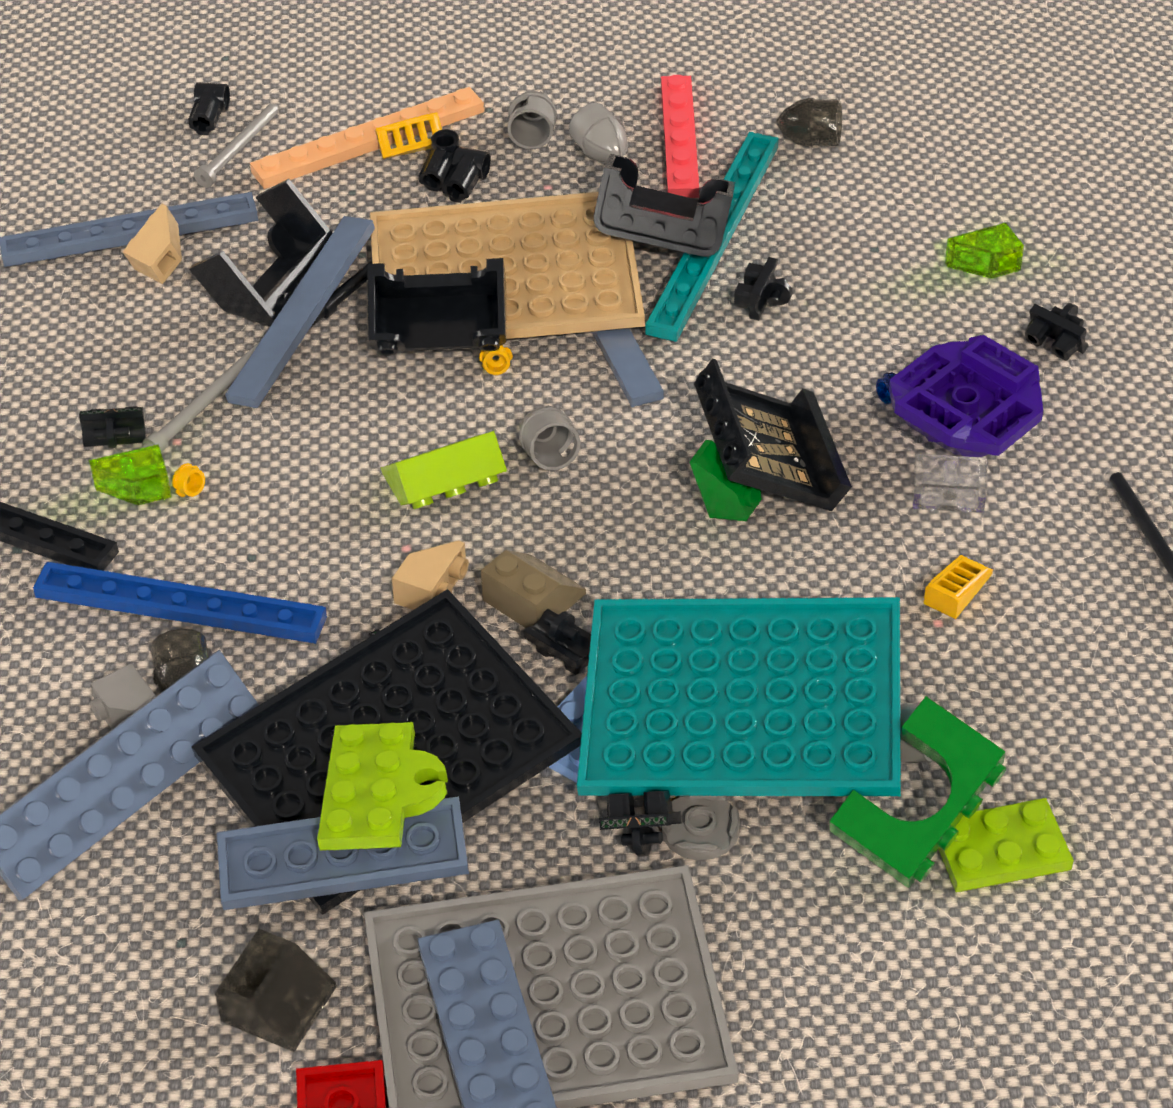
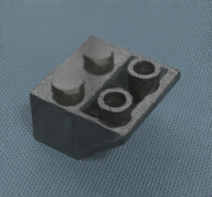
(274, 991)

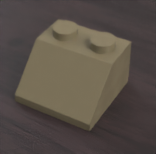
(527, 587)

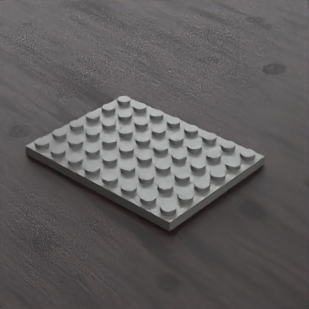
(608, 980)

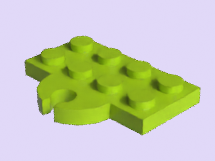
(376, 786)

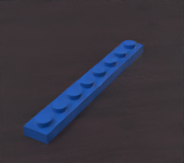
(181, 602)

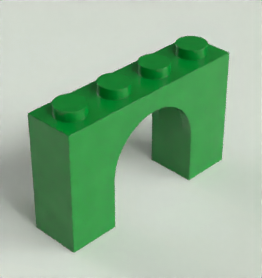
(907, 846)

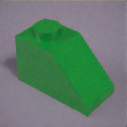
(721, 496)

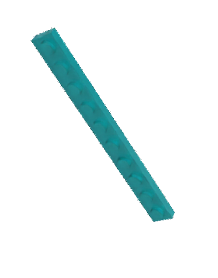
(695, 271)

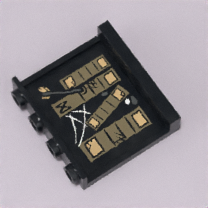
(772, 441)

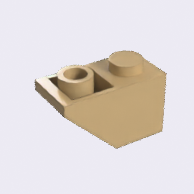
(156, 246)
(429, 574)

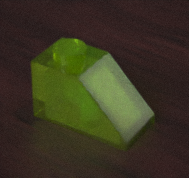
(132, 475)

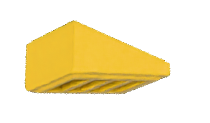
(424, 144)
(953, 603)

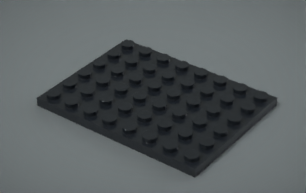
(425, 669)

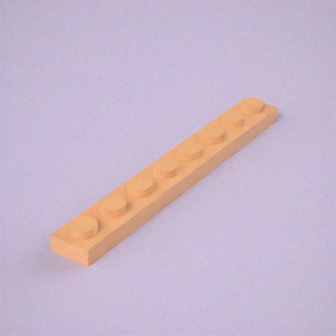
(359, 139)

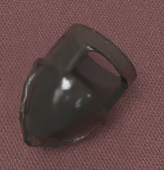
(812, 122)
(176, 654)

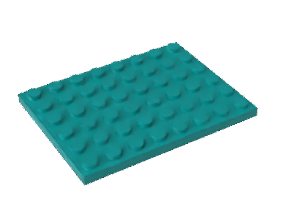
(743, 697)

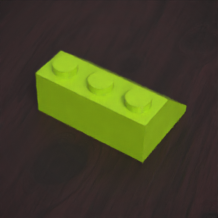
(445, 470)

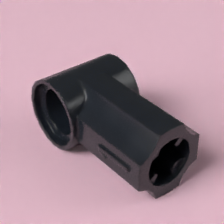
(209, 102)
(439, 159)
(467, 168)

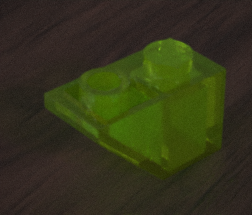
(986, 252)

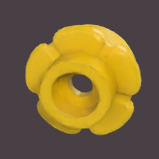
(497, 366)
(188, 480)

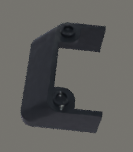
(295, 240)

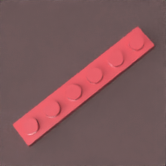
(679, 136)

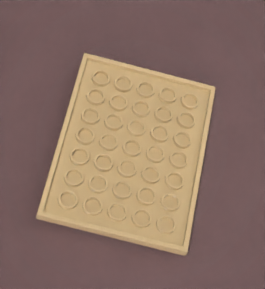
(556, 261)

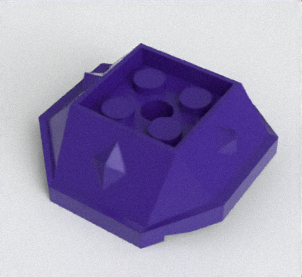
(969, 396)

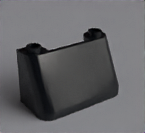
(660, 216)
(437, 309)

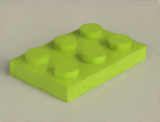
(1006, 846)

